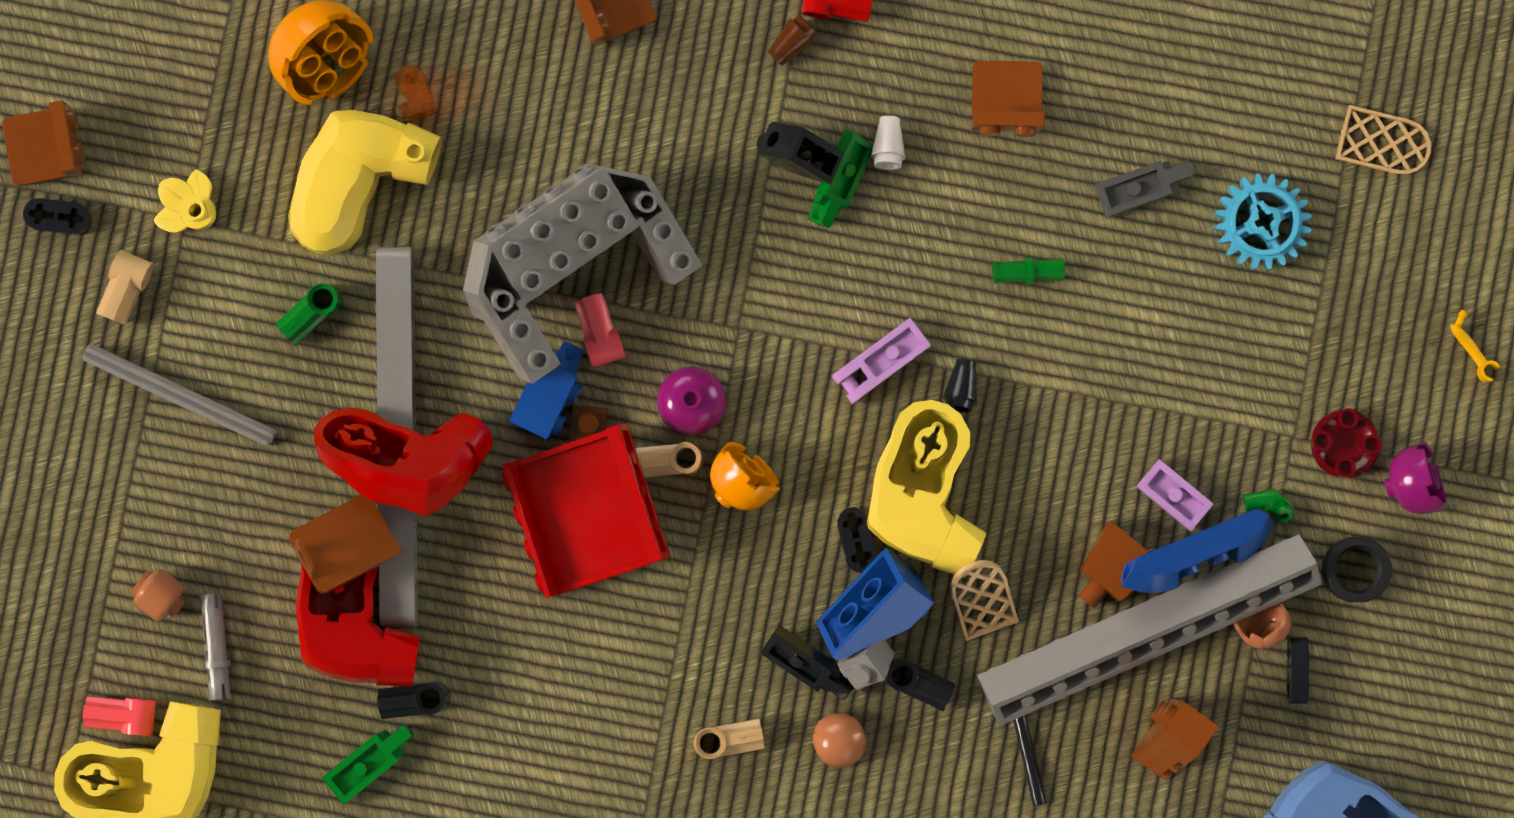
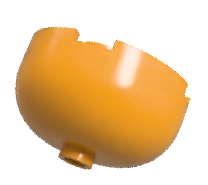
(306, 38)

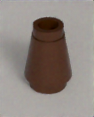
(792, 40)

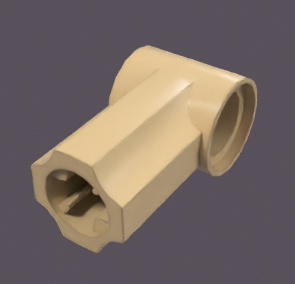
(127, 278)
(663, 459)
(733, 739)

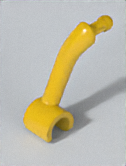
(1471, 348)

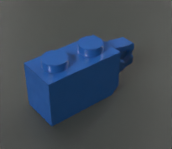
(545, 400)

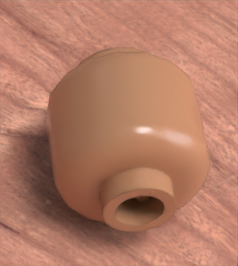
(158, 594)

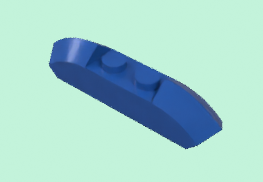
(1162, 567)

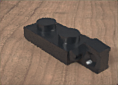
(806, 663)

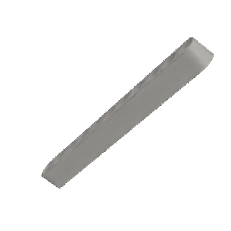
(397, 405)

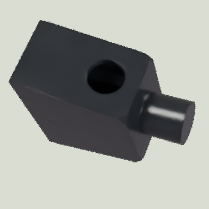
(784, 145)

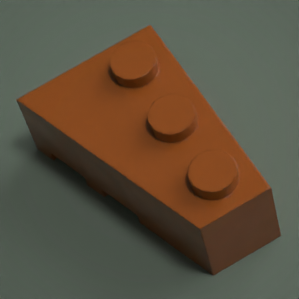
(1174, 737)

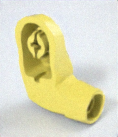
(344, 171)
(915, 484)
(144, 782)

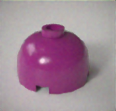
(691, 401)
(1416, 481)

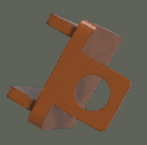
(344, 544)

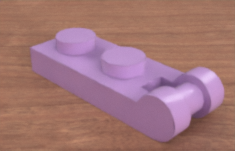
(882, 359)

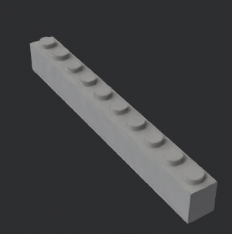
(1149, 629)

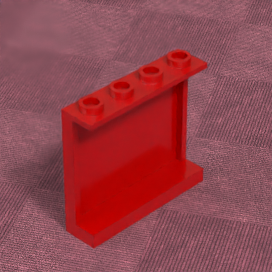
(585, 511)

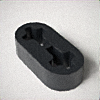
(57, 208)
(848, 542)
(1297, 670)

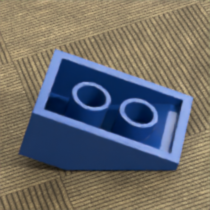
(875, 606)

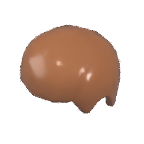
(1265, 628)
(839, 740)

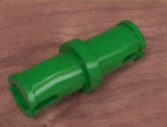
(1028, 271)

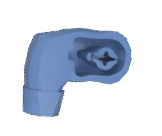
(1335, 793)

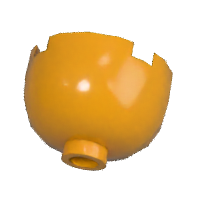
(740, 480)

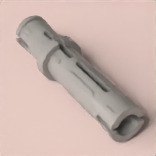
(215, 647)

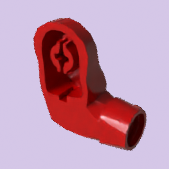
(399, 464)
(343, 641)

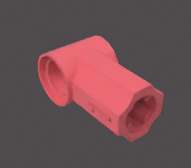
(600, 336)
(130, 715)

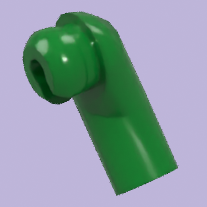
(1272, 502)

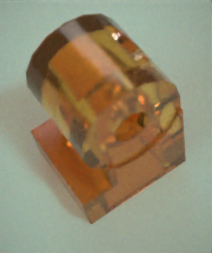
(416, 90)

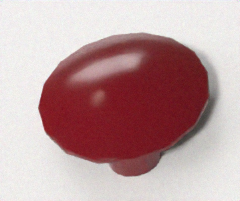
(1345, 443)

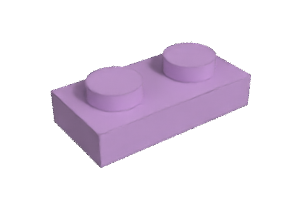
(1174, 495)

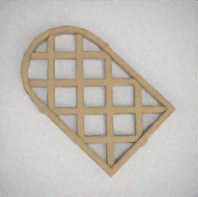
(1392, 144)
(986, 627)

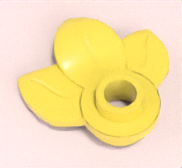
(182, 200)

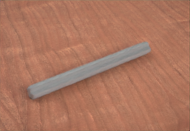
(179, 395)

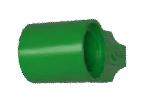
(307, 314)

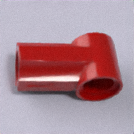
(847, 9)

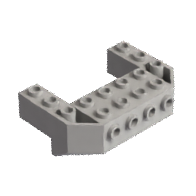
(554, 239)

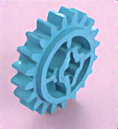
(1235, 235)

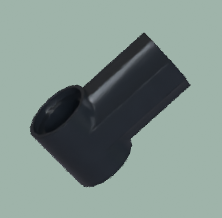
(923, 685)
(410, 700)

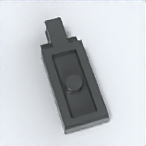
(1140, 186)

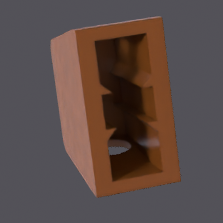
(1106, 563)

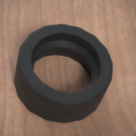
(1381, 557)

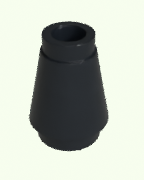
(961, 387)

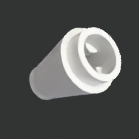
(888, 144)

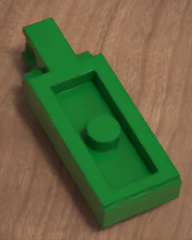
(834, 197)
(367, 763)

